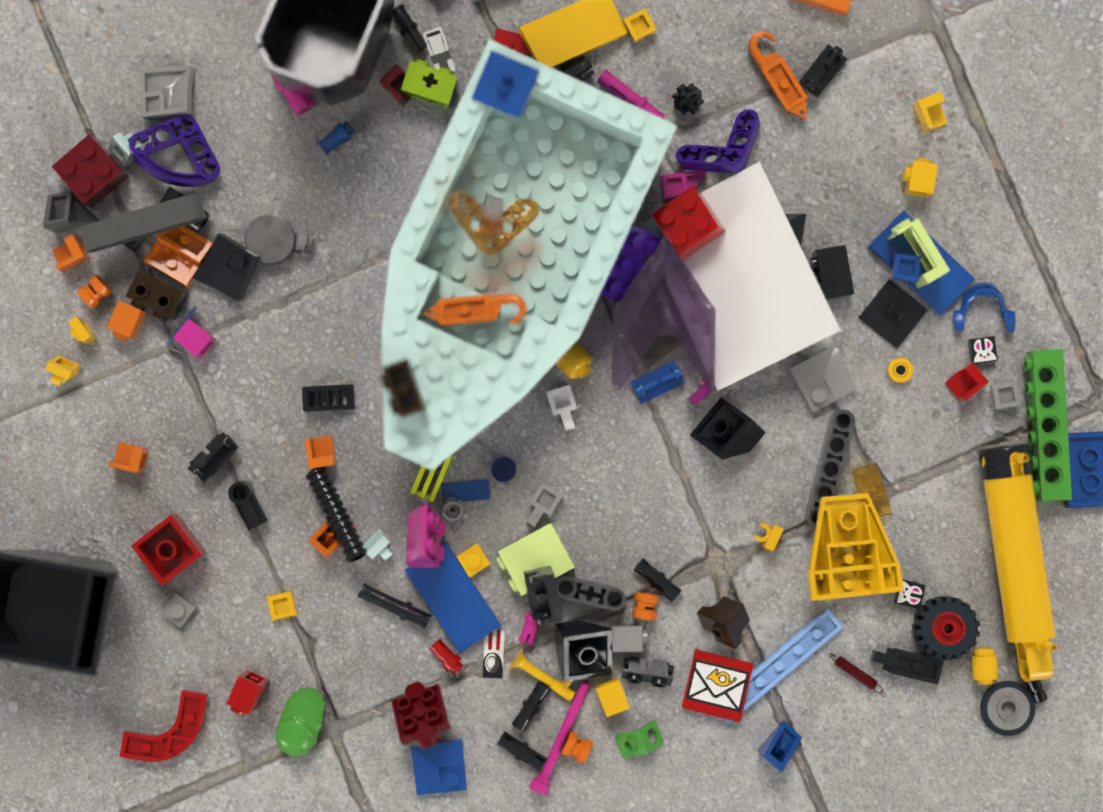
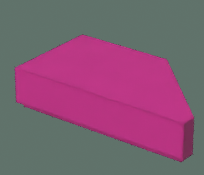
(677, 183)

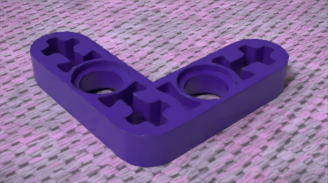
(732, 152)

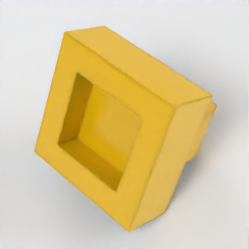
(62, 369)
(771, 536)

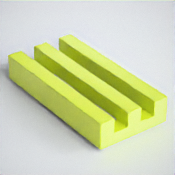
(415, 491)

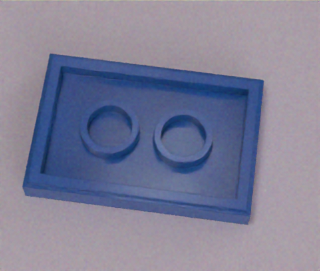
(1086, 469)

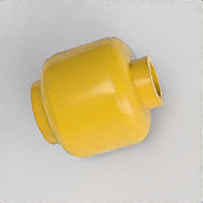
(575, 362)

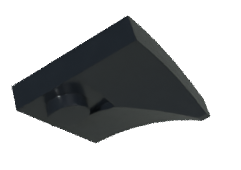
(227, 267)

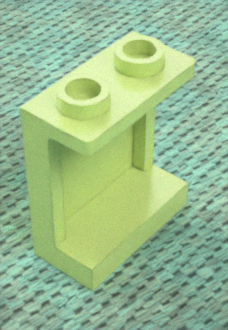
(532, 552)

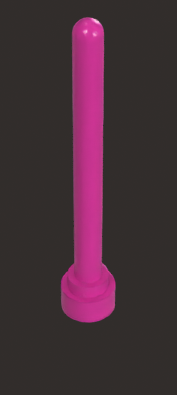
(541, 782)

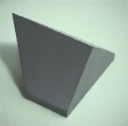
(66, 213)

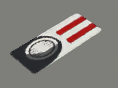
(493, 654)

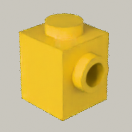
(920, 177)

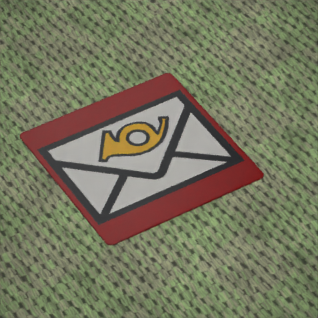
(717, 685)

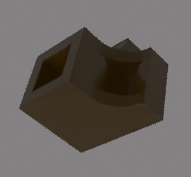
(725, 621)

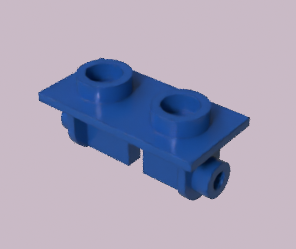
(657, 382)

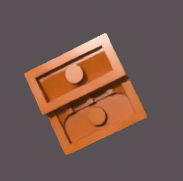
(178, 254)

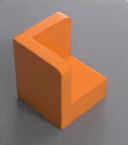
(70, 254)
(320, 452)
(129, 458)

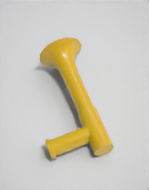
(561, 688)

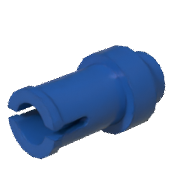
(341, 134)

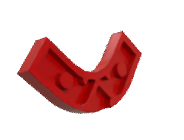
(176, 739)

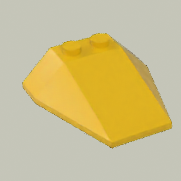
(851, 551)

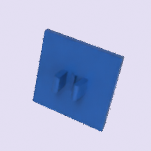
(505, 84)

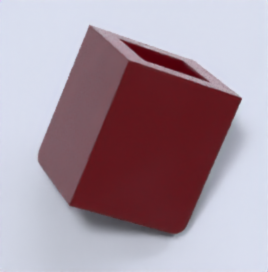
(392, 84)

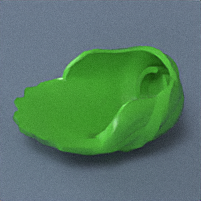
(300, 722)

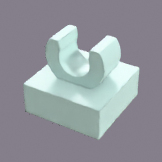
(119, 148)
(378, 545)

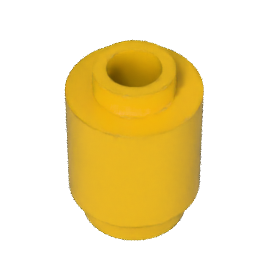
(984, 665)

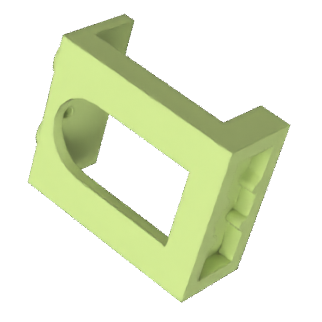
(924, 247)

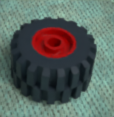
(946, 627)

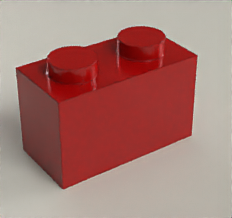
(247, 693)

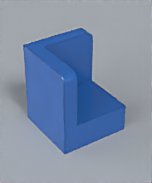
(905, 267)

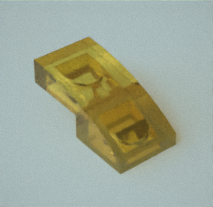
(869, 481)

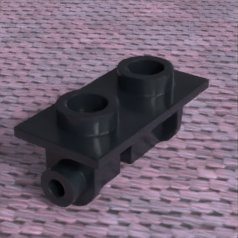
(823, 70)
(220, 449)
(639, 673)

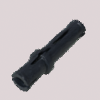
(394, 605)

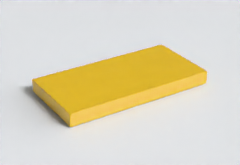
(573, 31)

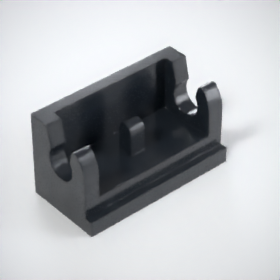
(543, 595)

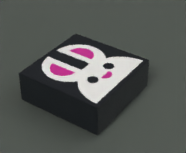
(982, 350)
(911, 595)

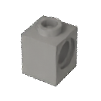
(628, 637)

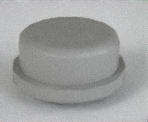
(492, 207)

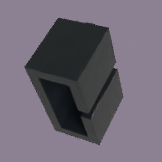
(833, 272)

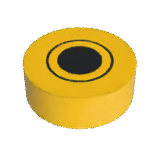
(899, 370)

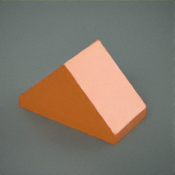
(325, 540)

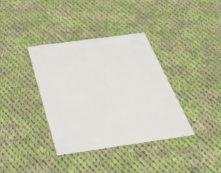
(756, 279)

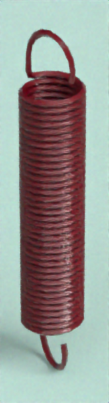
(856, 673)

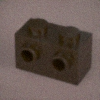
(156, 295)
(404, 388)

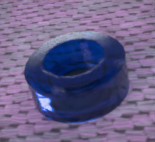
(503, 469)

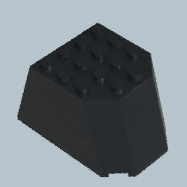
(324, 45)
(54, 609)

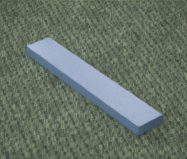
(791, 655)

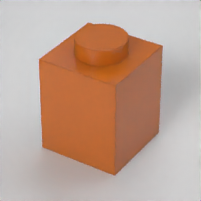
(126, 321)

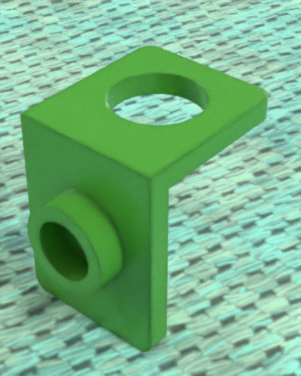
(637, 742)

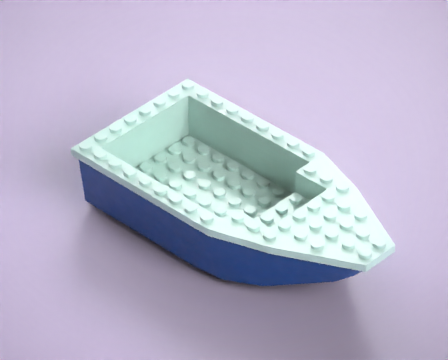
(589, 172)

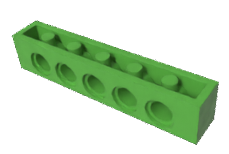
(1056, 412)

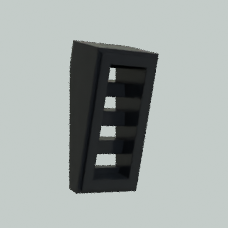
(306, 398)

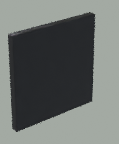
(892, 313)

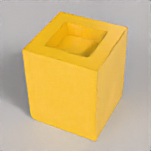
(930, 112)
(612, 697)

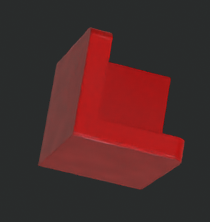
(966, 382)

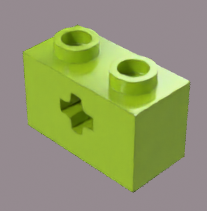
(438, 94)

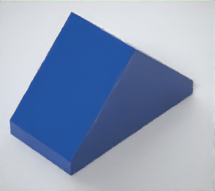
(780, 746)

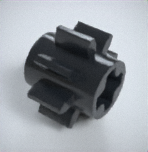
(688, 99)

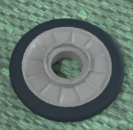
(1023, 708)

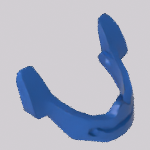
(986, 290)

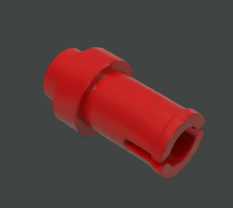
(446, 656)

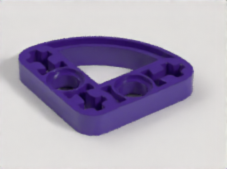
(185, 139)

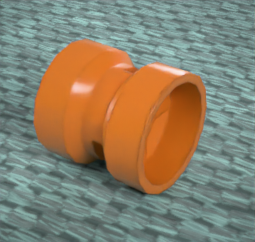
(94, 292)
(645, 600)
(577, 747)

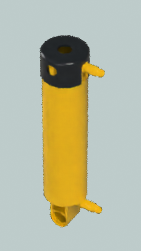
(1019, 557)

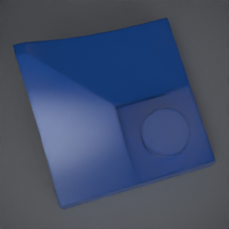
(439, 767)

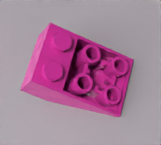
(424, 538)

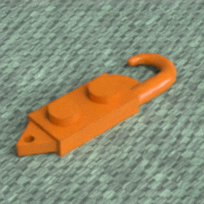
(779, 77)
(474, 309)

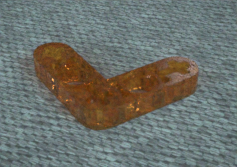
(487, 229)

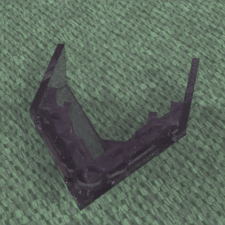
(664, 303)

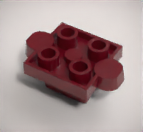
(421, 715)

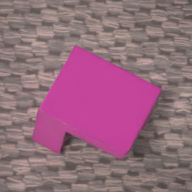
(194, 338)

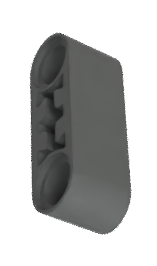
(594, 601)

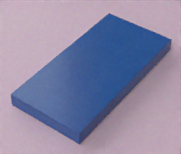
(938, 293)
(455, 601)

